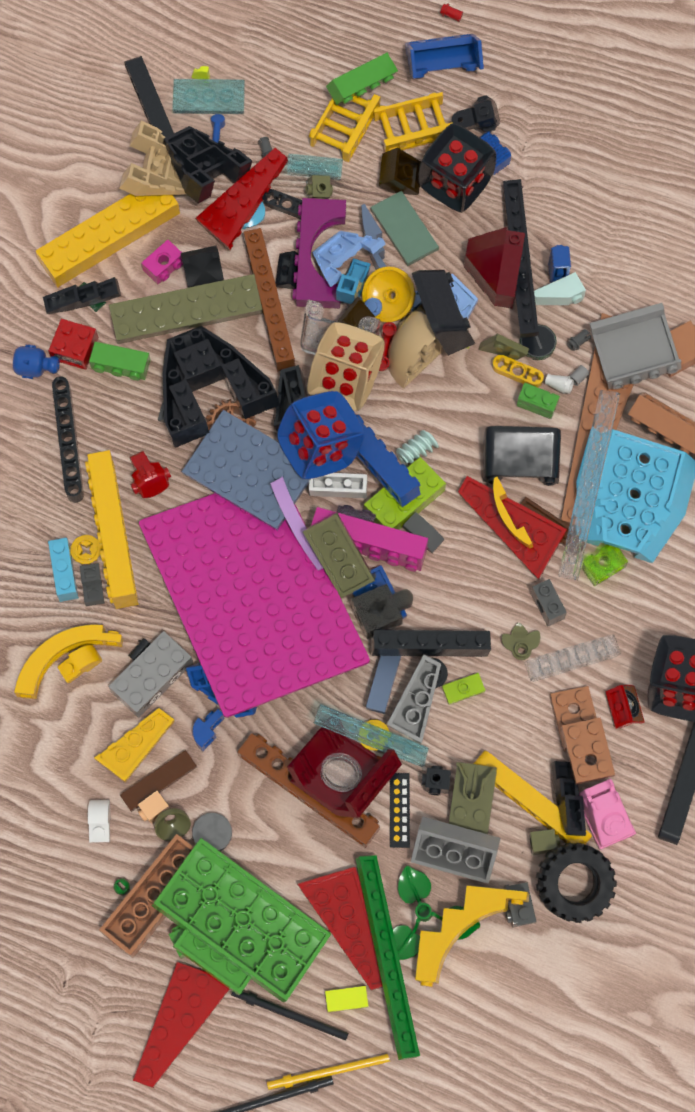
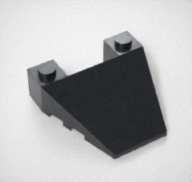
(201, 160)

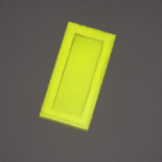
(346, 999)

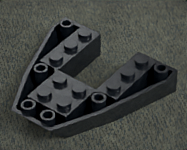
(199, 360)

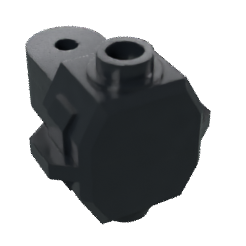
(481, 115)

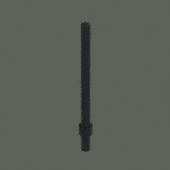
(252, 999)
(311, 1087)

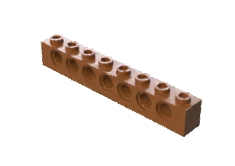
(269, 299)
(257, 743)

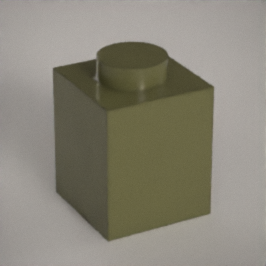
(543, 841)

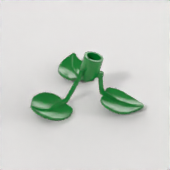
(411, 887)

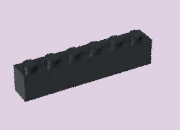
(430, 643)

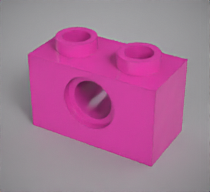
(165, 253)

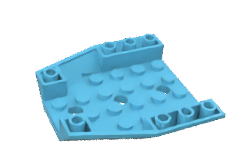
(663, 495)

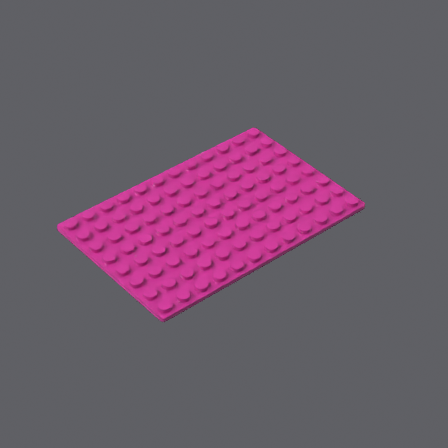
(251, 603)

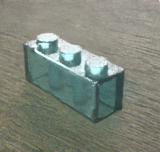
(313, 165)

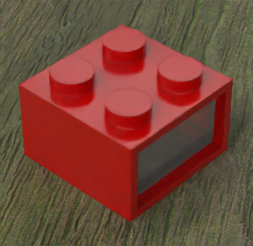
(73, 343)

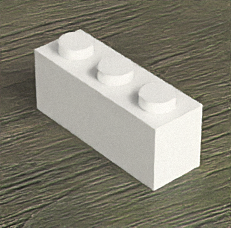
(339, 485)

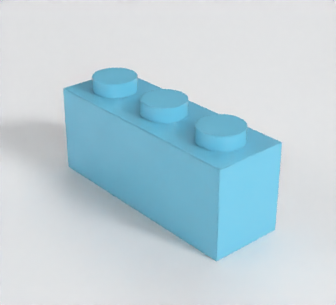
(63, 569)

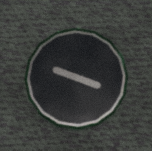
(540, 346)

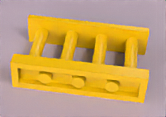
(355, 134)
(412, 139)

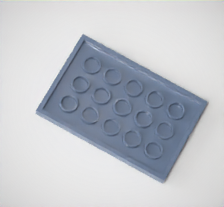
(240, 466)

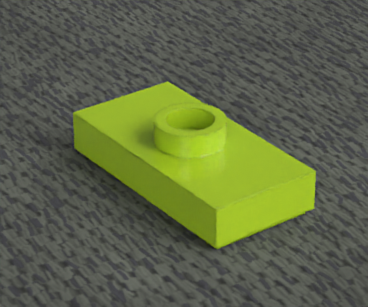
(463, 688)

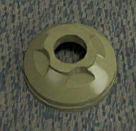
(168, 829)

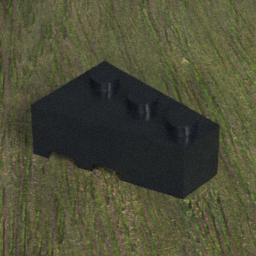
(290, 389)

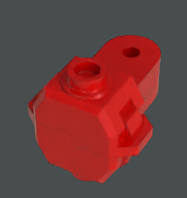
(148, 477)

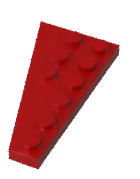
(238, 203)
(542, 532)

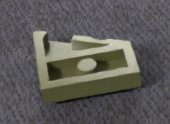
(503, 346)

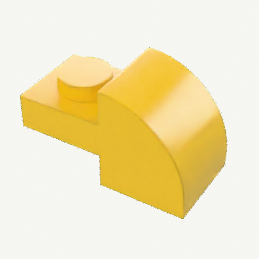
(79, 661)

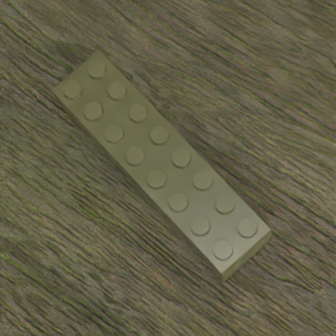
(185, 309)

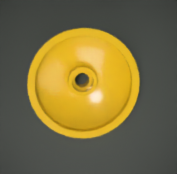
(381, 286)

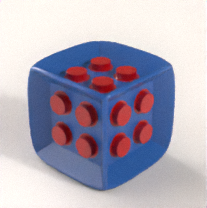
(320, 434)

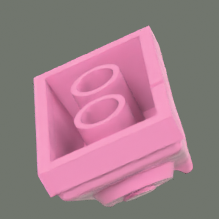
(606, 815)

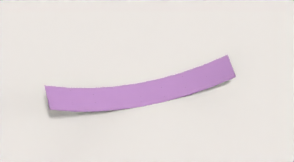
(293, 519)

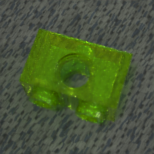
(598, 573)

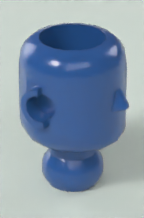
(32, 362)

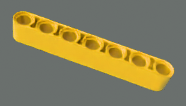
(529, 798)

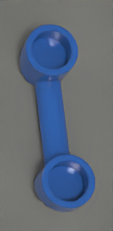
(217, 123)

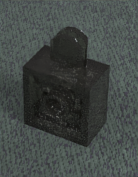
(381, 609)

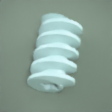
(416, 447)

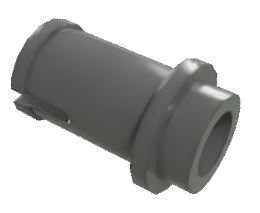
(265, 146)
(575, 342)

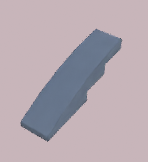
(372, 229)
(383, 683)

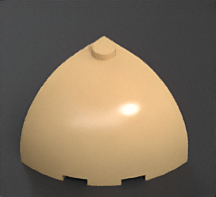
(412, 348)

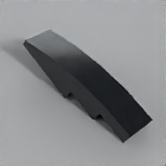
(83, 296)
(568, 799)

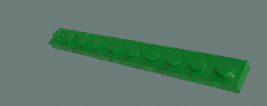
(387, 958)

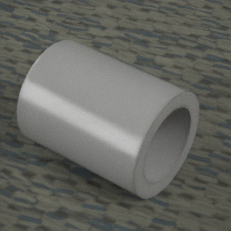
(579, 375)

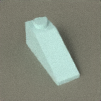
(561, 292)

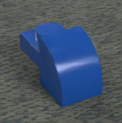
(203, 731)

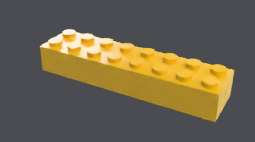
(104, 235)
(111, 530)

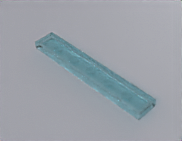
(370, 735)

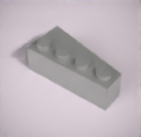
(414, 705)

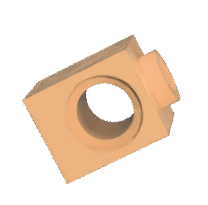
(152, 807)

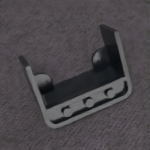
(442, 309)

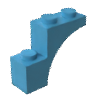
(352, 284)

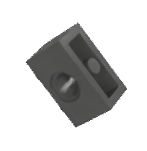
(548, 602)

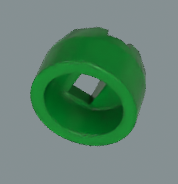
(118, 890)

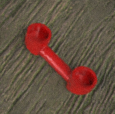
(387, 333)

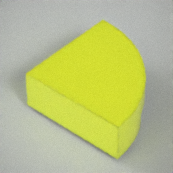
(202, 73)

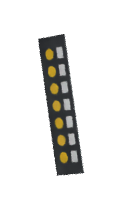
(400, 810)

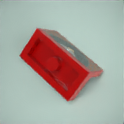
(624, 706)

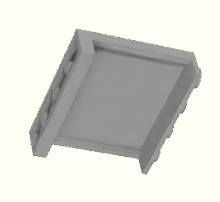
(635, 346)

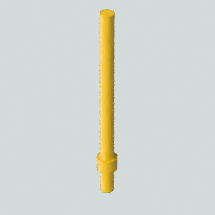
(288, 1080)

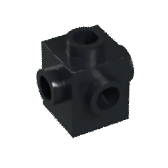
(436, 773)

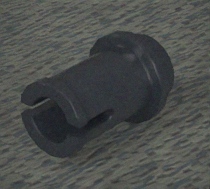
(142, 645)

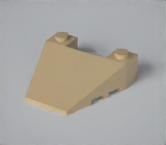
(158, 172)

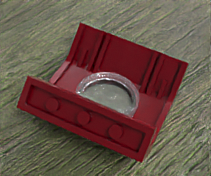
(341, 772)

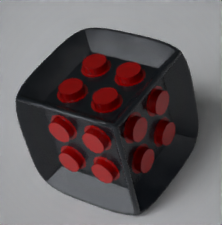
(457, 167)
(673, 678)

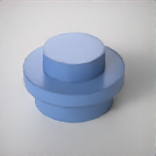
(374, 305)

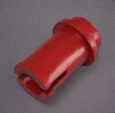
(451, 12)

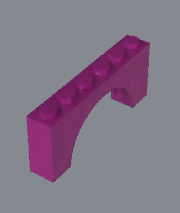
(315, 218)

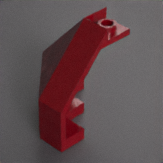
(495, 264)

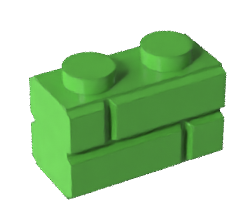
(538, 400)

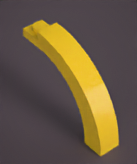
(56, 647)

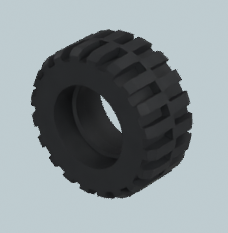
(602, 886)

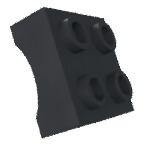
(202, 266)

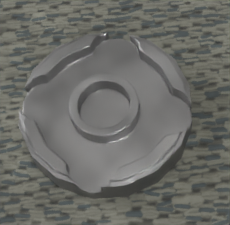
(214, 830)

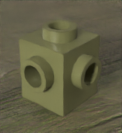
(319, 187)

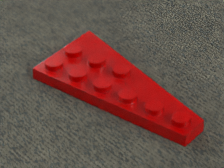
(343, 910)
(184, 1009)

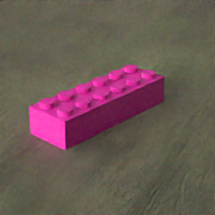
(381, 541)

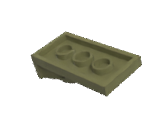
(339, 555)
(473, 796)

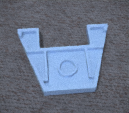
(339, 249)
(464, 297)

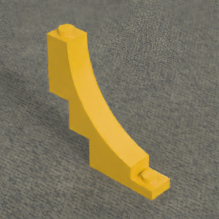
(478, 905)

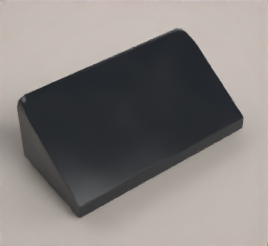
(286, 270)

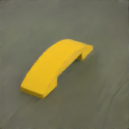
(520, 534)

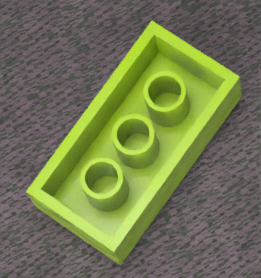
(391, 513)

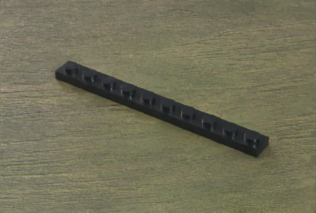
(524, 289)

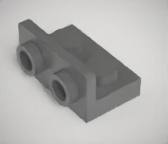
(520, 914)

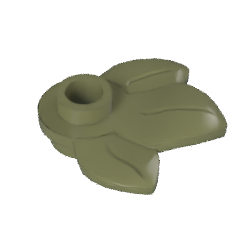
(521, 639)

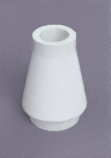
(560, 383)

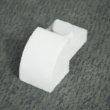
(99, 820)

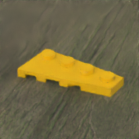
(129, 751)

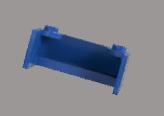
(444, 53)

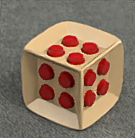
(346, 363)

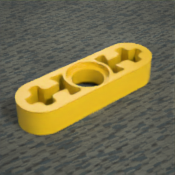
(514, 364)

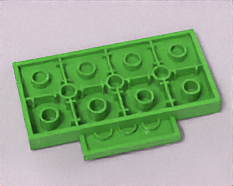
(238, 924)

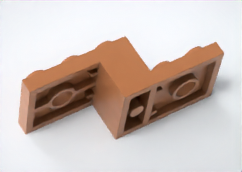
(582, 735)

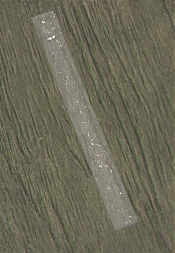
(589, 485)

